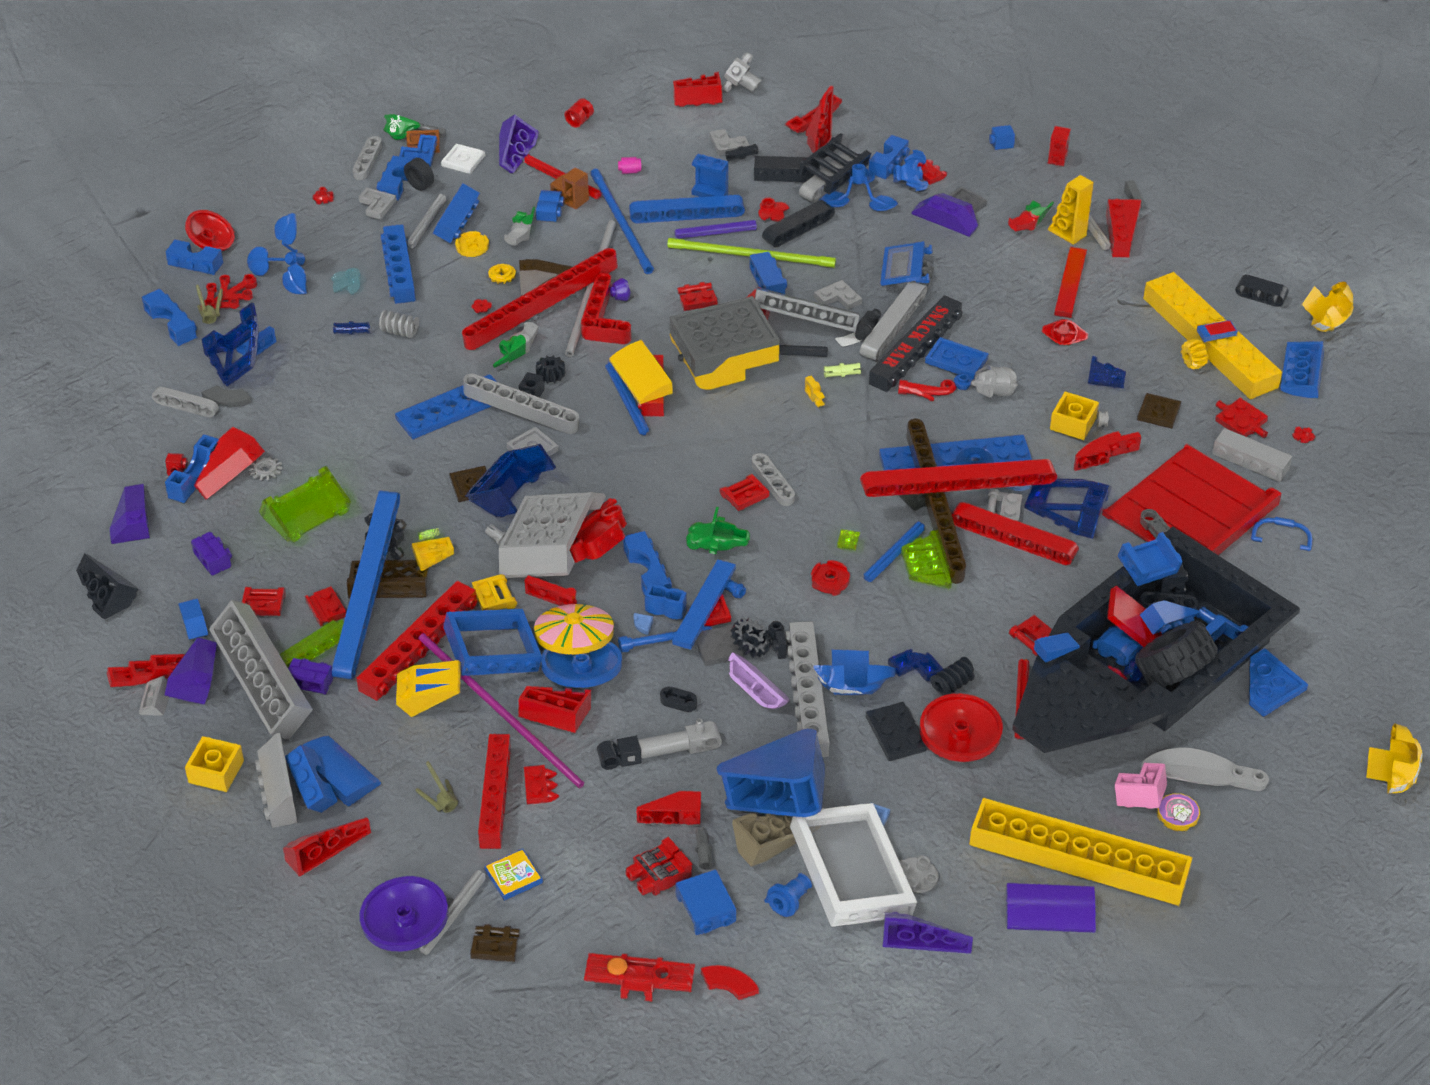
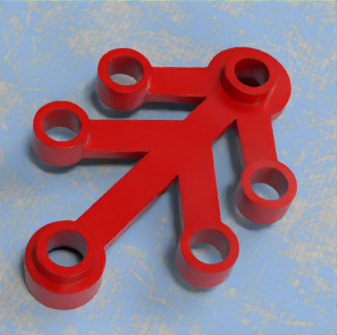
(249, 282)

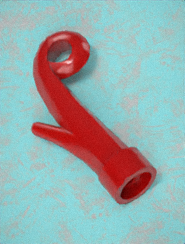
(926, 390)

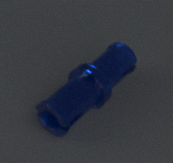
(351, 327)

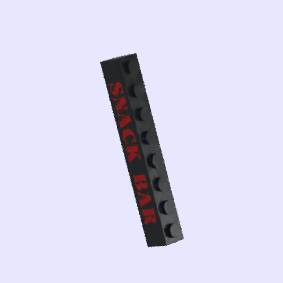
(915, 343)

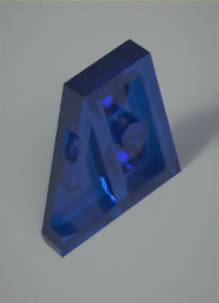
(1106, 374)

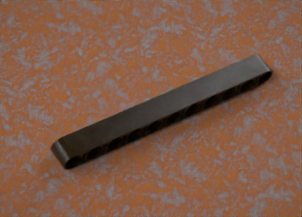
(937, 503)

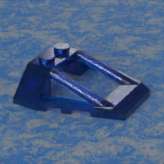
(218, 343)
(1089, 510)

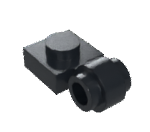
(776, 631)

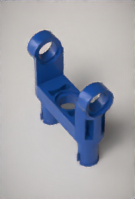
(1219, 624)

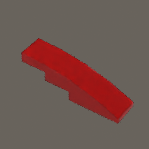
(143, 671)

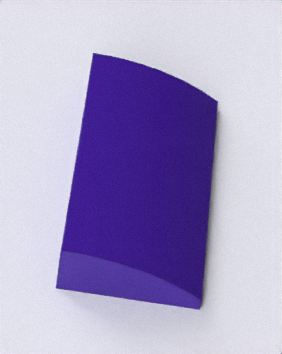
(1050, 907)

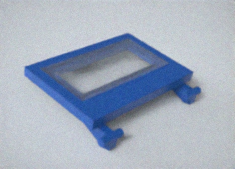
(904, 263)

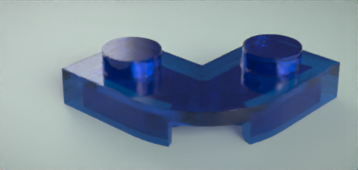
(909, 661)

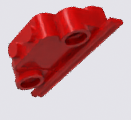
(599, 532)

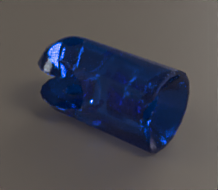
(1133, 670)

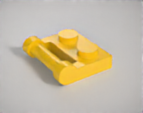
(488, 596)

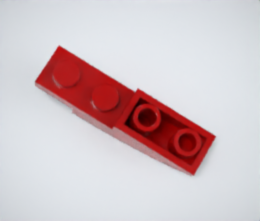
(1101, 449)

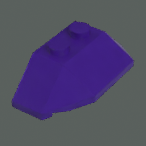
(948, 212)

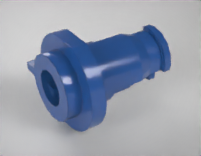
(785, 898)

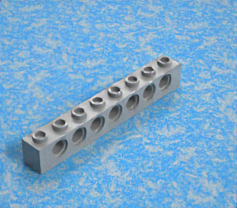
(808, 688)

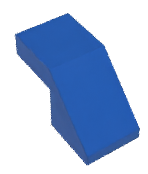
(193, 619)

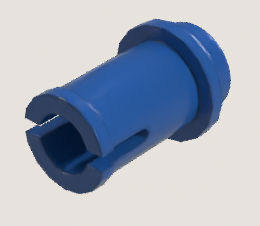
(736, 589)

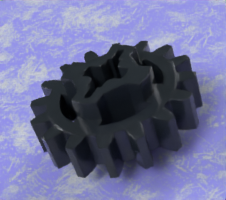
(751, 637)

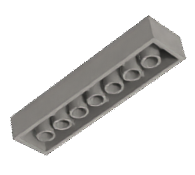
(260, 669)

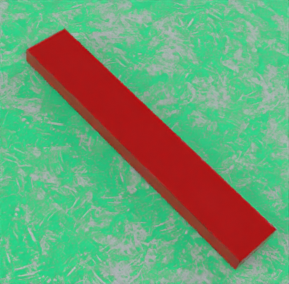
(1070, 282)

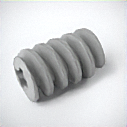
(399, 326)

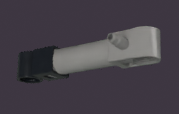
(632, 750)

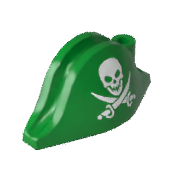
(398, 126)

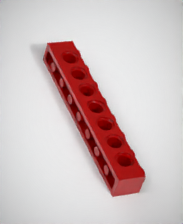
(407, 648)

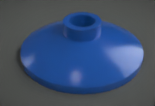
(974, 455)

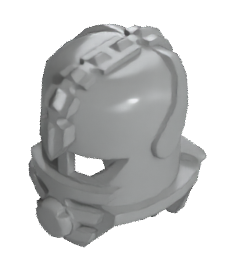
(995, 381)

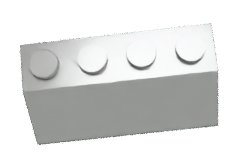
(276, 783)

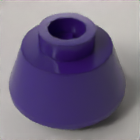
(620, 290)

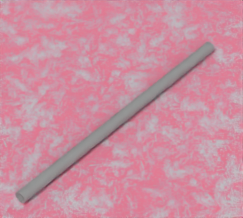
(577, 326)

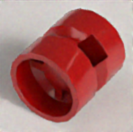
(579, 113)

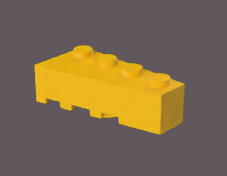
(1073, 211)

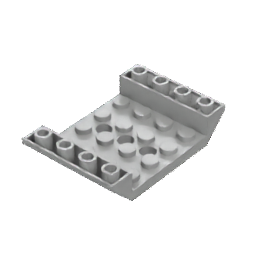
(544, 533)

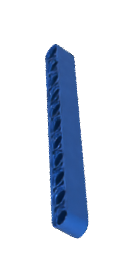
(366, 585)

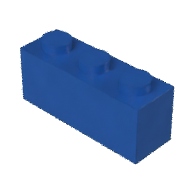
(767, 273)

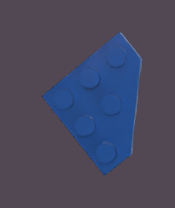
(1271, 683)

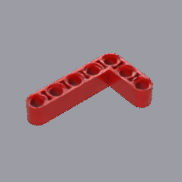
(593, 324)

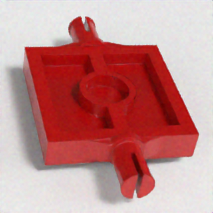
(1241, 418)

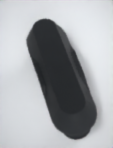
(867, 324)

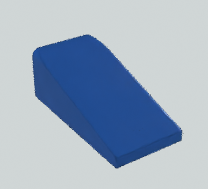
(1055, 646)

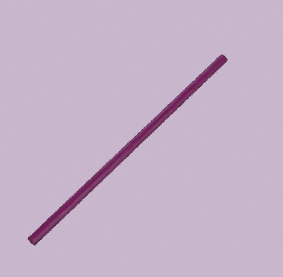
(506, 715)

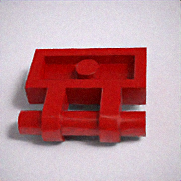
(697, 300)

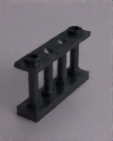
(840, 175)

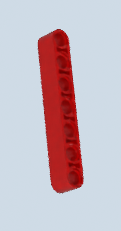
(1014, 533)

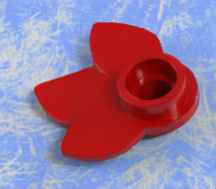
(772, 209)

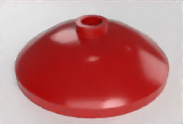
(209, 230)

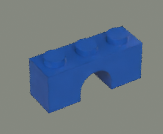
(894, 152)
(393, 175)
(206, 261)
(304, 766)

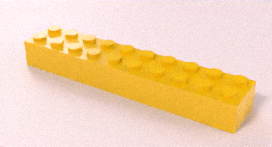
(1231, 355)
(1080, 851)

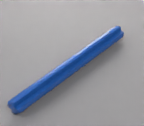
(628, 400)

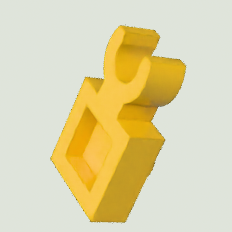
(813, 390)

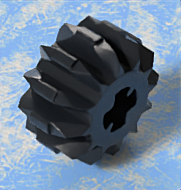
(551, 368)

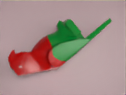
(1030, 217)

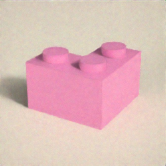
(1143, 788)

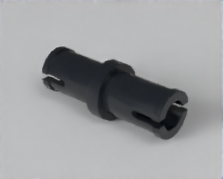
(741, 152)

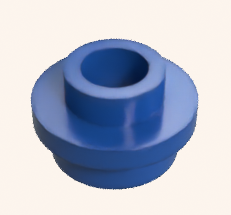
(962, 381)

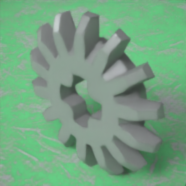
(257, 468)

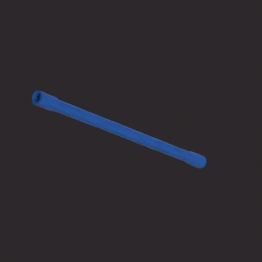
(643, 260)

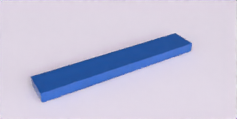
(704, 604)

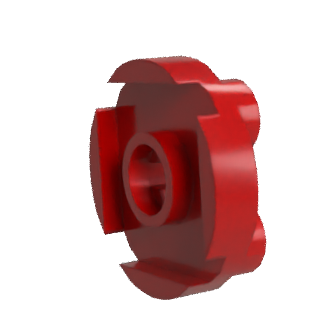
(830, 585)

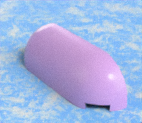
(756, 683)

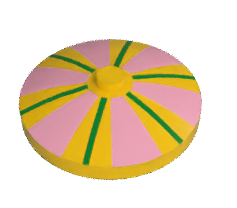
(574, 629)

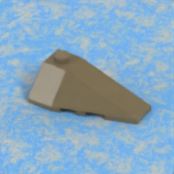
(762, 836)

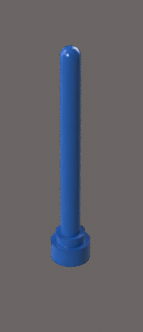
(626, 644)

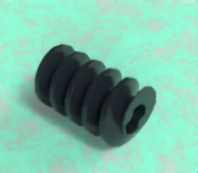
(953, 676)

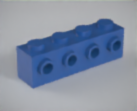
(456, 213)

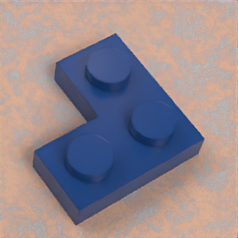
(425, 149)

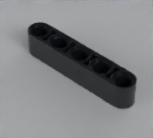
(798, 223)

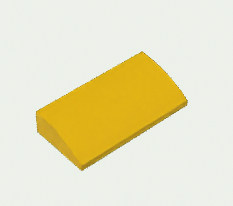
(641, 372)

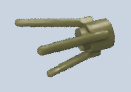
(207, 312)
(445, 799)

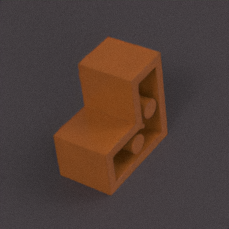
(572, 187)

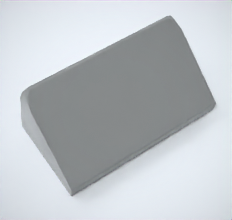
(153, 699)

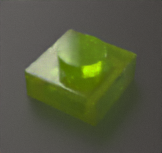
(429, 534)
(848, 539)

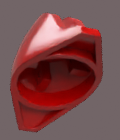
(1064, 332)

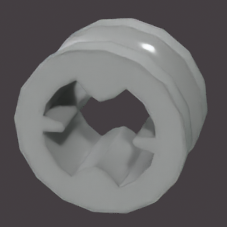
(1102, 419)

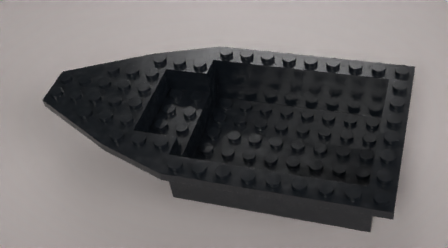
(1084, 700)

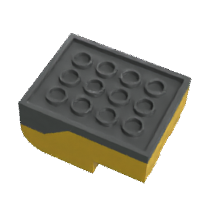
(724, 341)

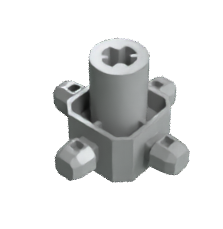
(739, 74)

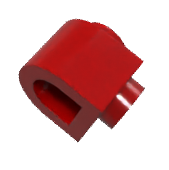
(176, 462)

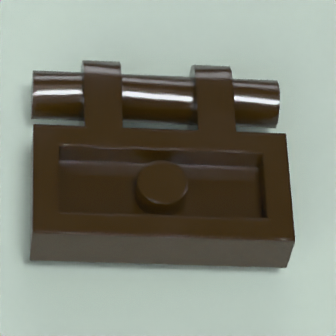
(495, 948)

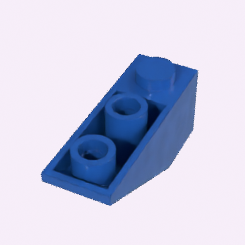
(1167, 616)

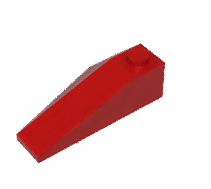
(821, 125)
(231, 456)
(320, 846)

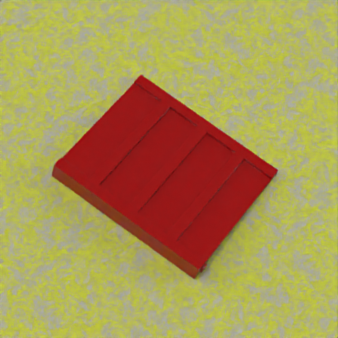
(1196, 499)

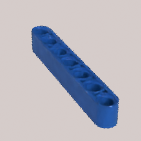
(686, 209)

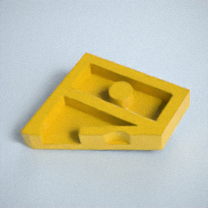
(432, 551)

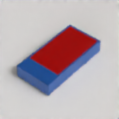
(1217, 330)

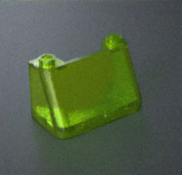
(306, 506)

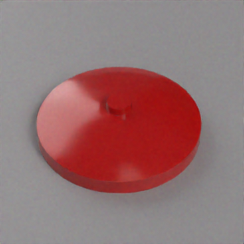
(961, 727)

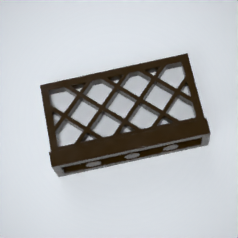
(393, 587)

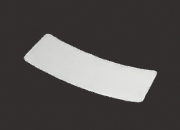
(847, 340)

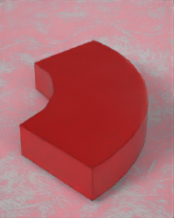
(730, 980)

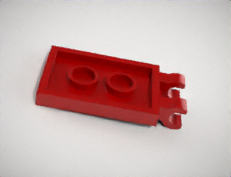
(1126, 613)

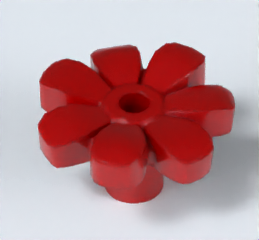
(323, 196)

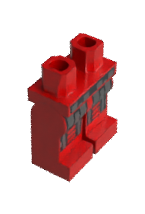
(659, 868)

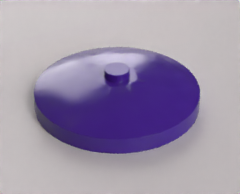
(404, 913)

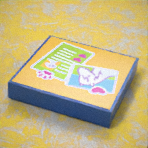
(513, 874)

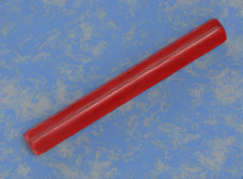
(1022, 679)

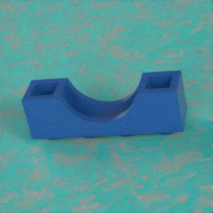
(180, 327)
(181, 484)
(640, 551)

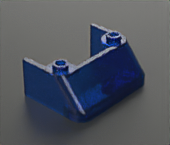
(507, 476)

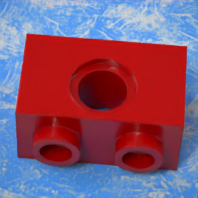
(1059, 146)

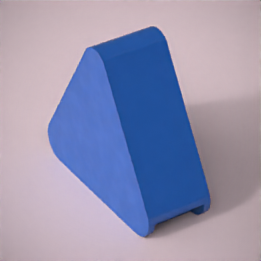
(777, 777)

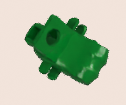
(716, 535)

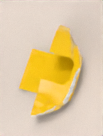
(1330, 311)
(1400, 764)

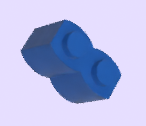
(549, 205)
(665, 601)

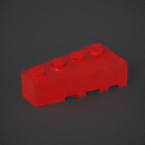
(1121, 224)

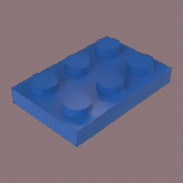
(956, 357)

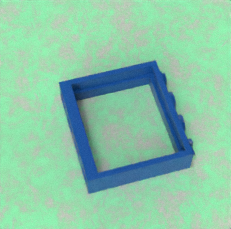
(492, 620)

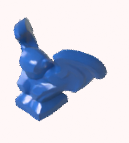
(910, 172)

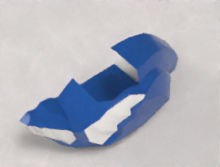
(852, 673)

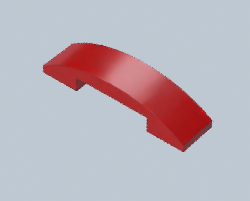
(801, 124)

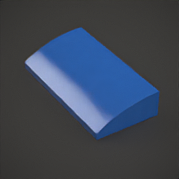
(1303, 369)
(343, 772)

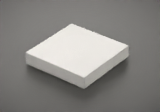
(463, 158)

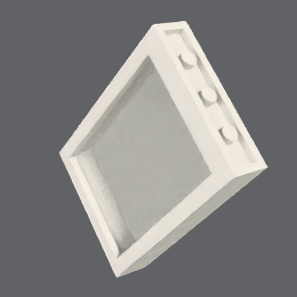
(852, 864)

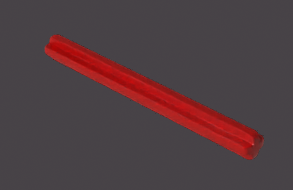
(556, 173)

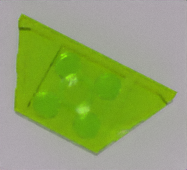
(926, 561)

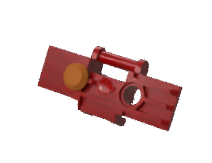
(639, 973)

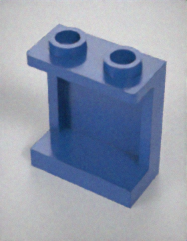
(710, 176)
(1150, 560)
(706, 902)

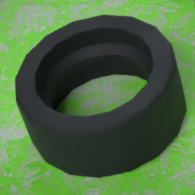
(419, 174)

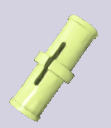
(842, 370)

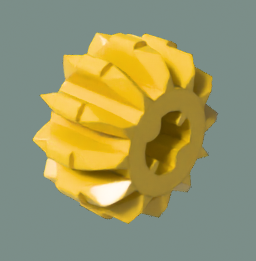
(1194, 353)

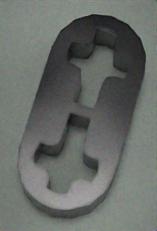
(678, 699)

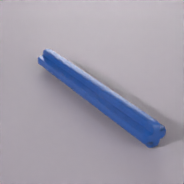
(893, 552)

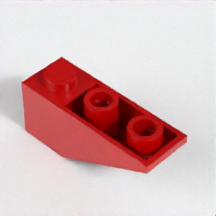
(676, 808)

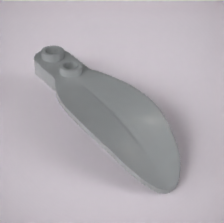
(1207, 769)

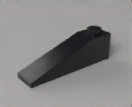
(105, 587)

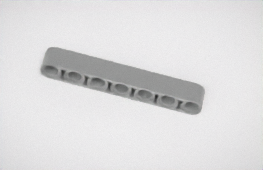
(893, 320)
(521, 403)

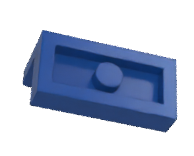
(265, 340)

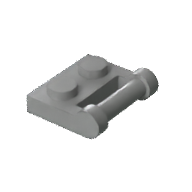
(1010, 503)

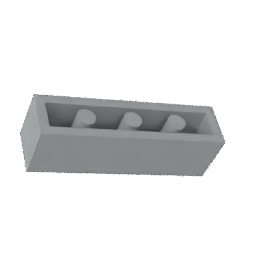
(1252, 455)

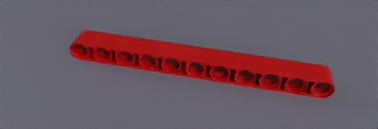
(538, 299)
(958, 477)

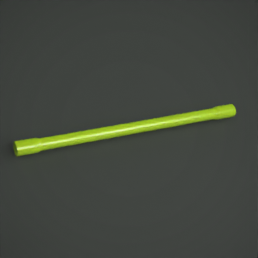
(741, 251)

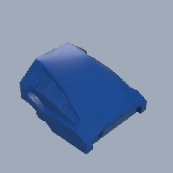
(1117, 644)

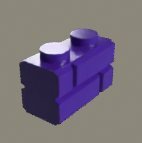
(211, 553)
(311, 675)

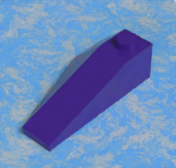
(515, 142)
(918, 934)

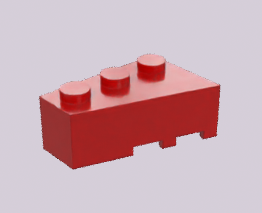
(698, 91)
(554, 708)

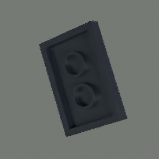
(896, 731)

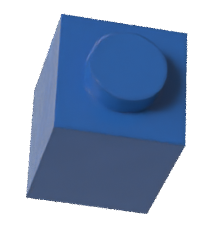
(1002, 137)

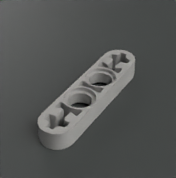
(364, 157)
(167, 396)
(776, 477)

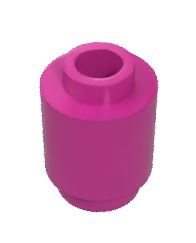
(629, 165)

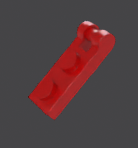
(549, 591)

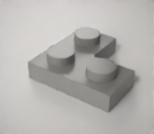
(723, 143)
(378, 202)
(838, 292)

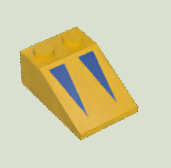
(427, 685)

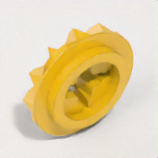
(507, 271)

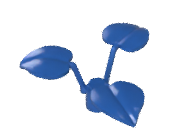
(860, 175)
(295, 278)

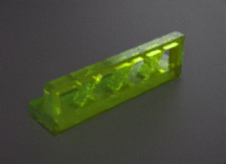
(315, 643)

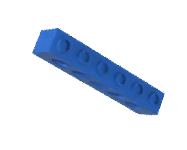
(397, 264)

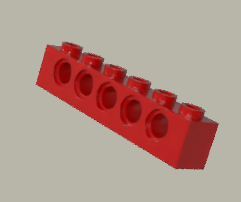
(494, 791)

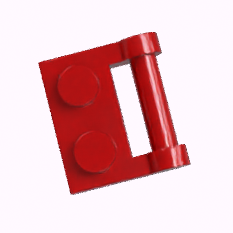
(745, 492)
(264, 601)
(1032, 628)

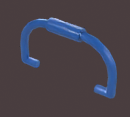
(1284, 522)

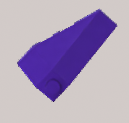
(131, 516)
(193, 673)

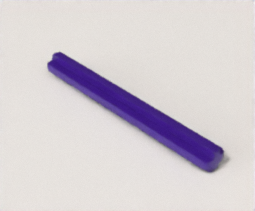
(715, 229)

